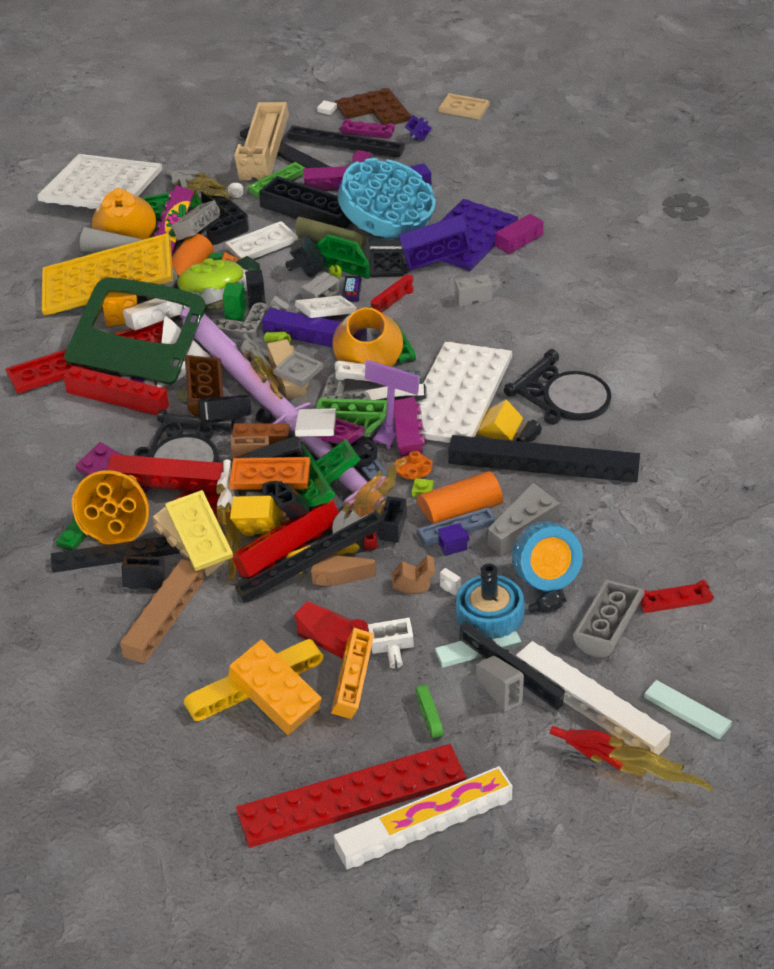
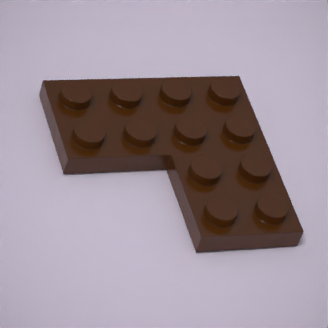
(380, 103)

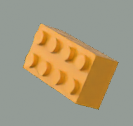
(274, 687)

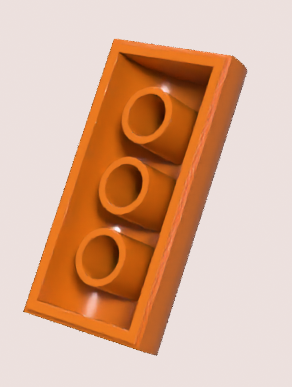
(191, 252)
(461, 497)

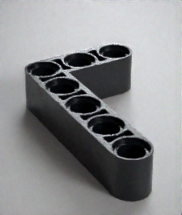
(232, 220)

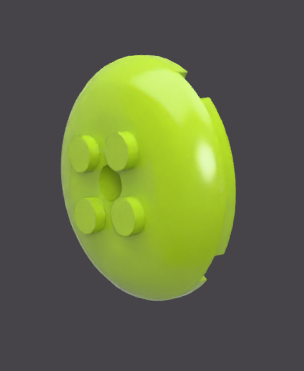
(209, 275)

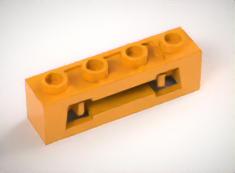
(352, 673)

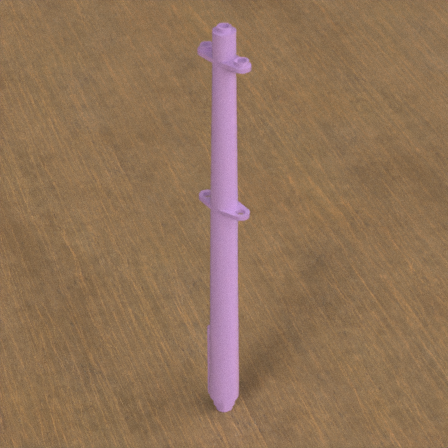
(222, 347)

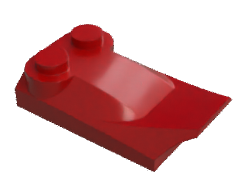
(326, 627)

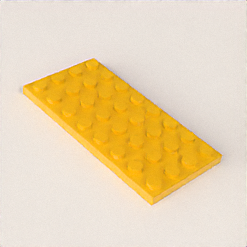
(73, 281)

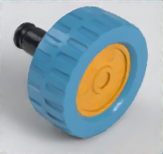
(547, 556)

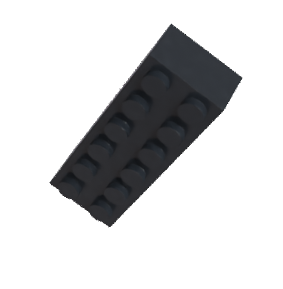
(302, 201)

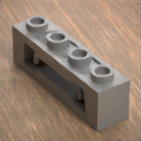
(196, 220)

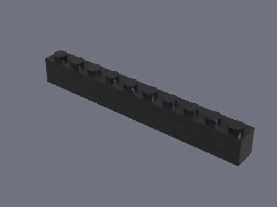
(544, 458)

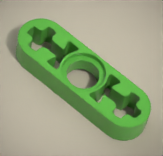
(429, 711)

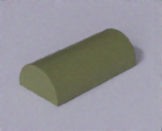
(318, 230)

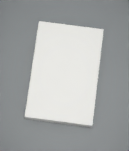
(325, 306)
(315, 422)

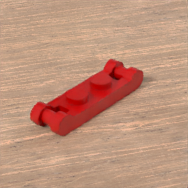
(393, 293)
(676, 597)

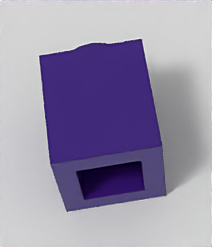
(453, 539)

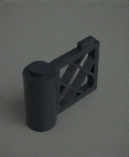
(386, 249)

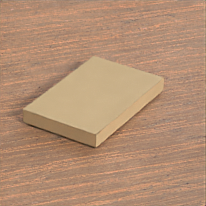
(464, 106)

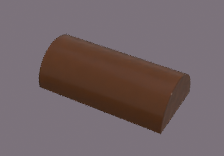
(202, 380)

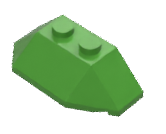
(357, 411)

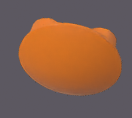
(416, 466)

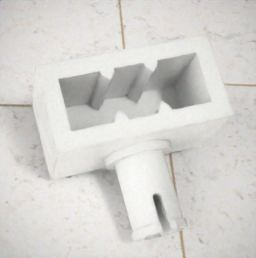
(392, 637)

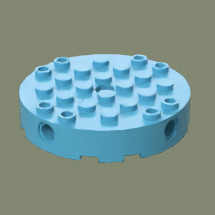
(385, 197)

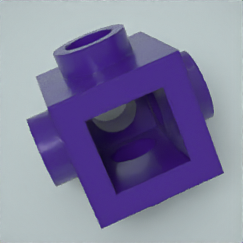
(418, 127)

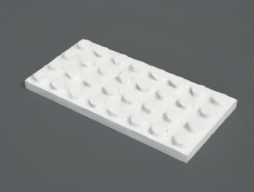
(461, 389)

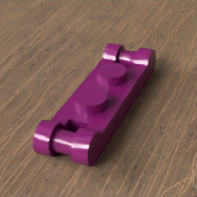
(367, 129)

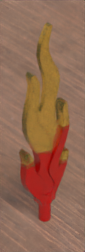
(629, 759)

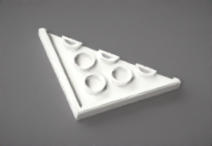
(170, 336)

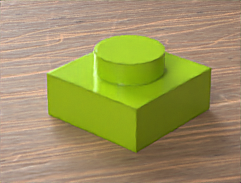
(421, 486)

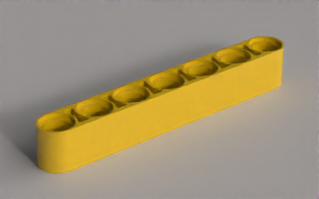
(226, 693)

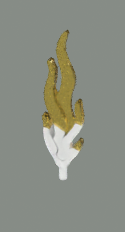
(224, 507)

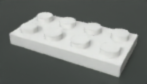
(262, 241)

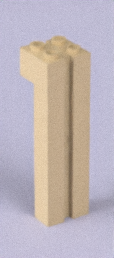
(263, 141)

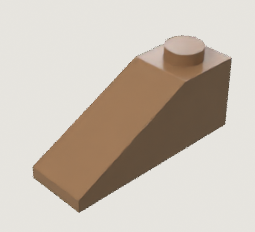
(341, 570)

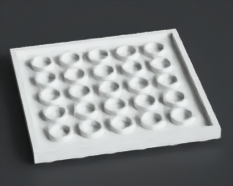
(92, 177)

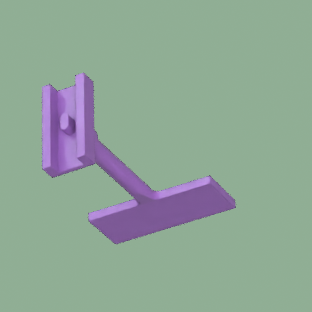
(393, 379)

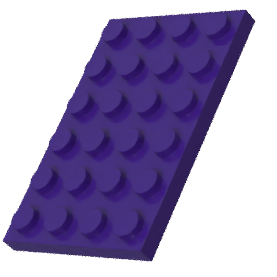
(481, 225)

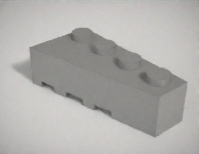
(528, 509)

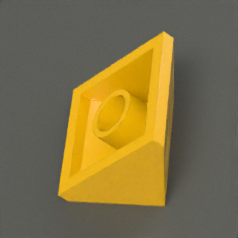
(501, 422)

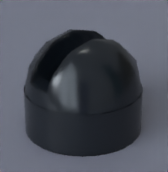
(263, 415)

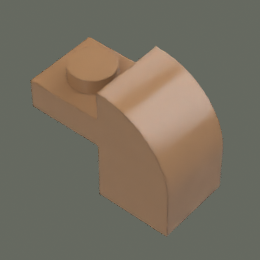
(411, 578)

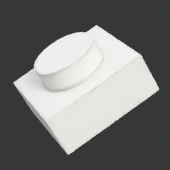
(449, 581)

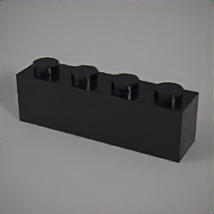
(286, 448)

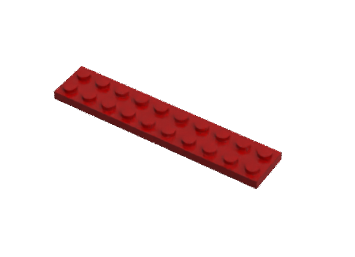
(53, 366)
(349, 795)

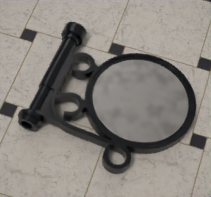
(566, 394)
(182, 445)

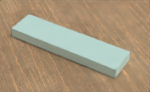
(460, 652)
(687, 709)

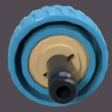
(490, 603)

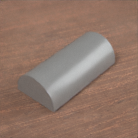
(97, 240)
(607, 618)

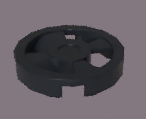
(359, 448)

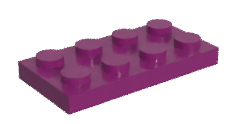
(98, 460)

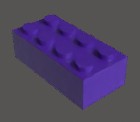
(435, 242)

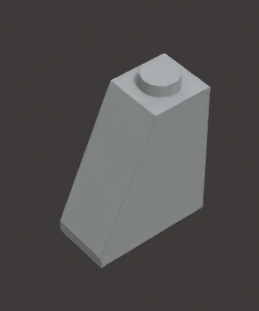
(501, 682)

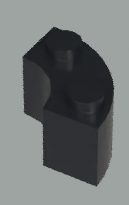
(286, 498)

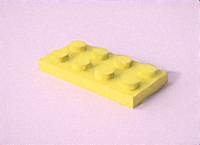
(199, 530)

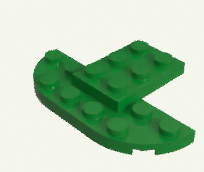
(327, 470)

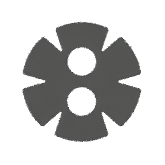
(689, 213)

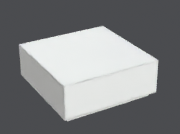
(327, 107)

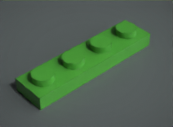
(289, 172)

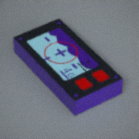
(352, 288)

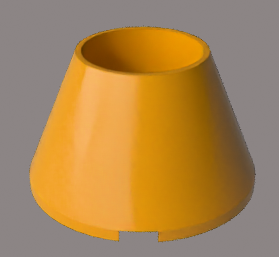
(383, 350)

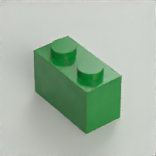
(234, 302)

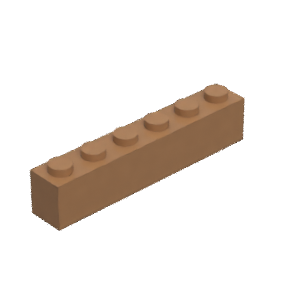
(161, 612)

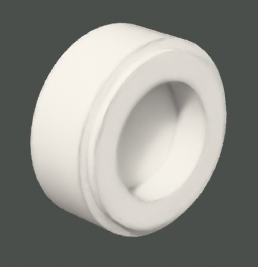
(235, 190)

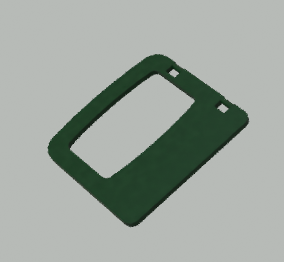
(131, 356)

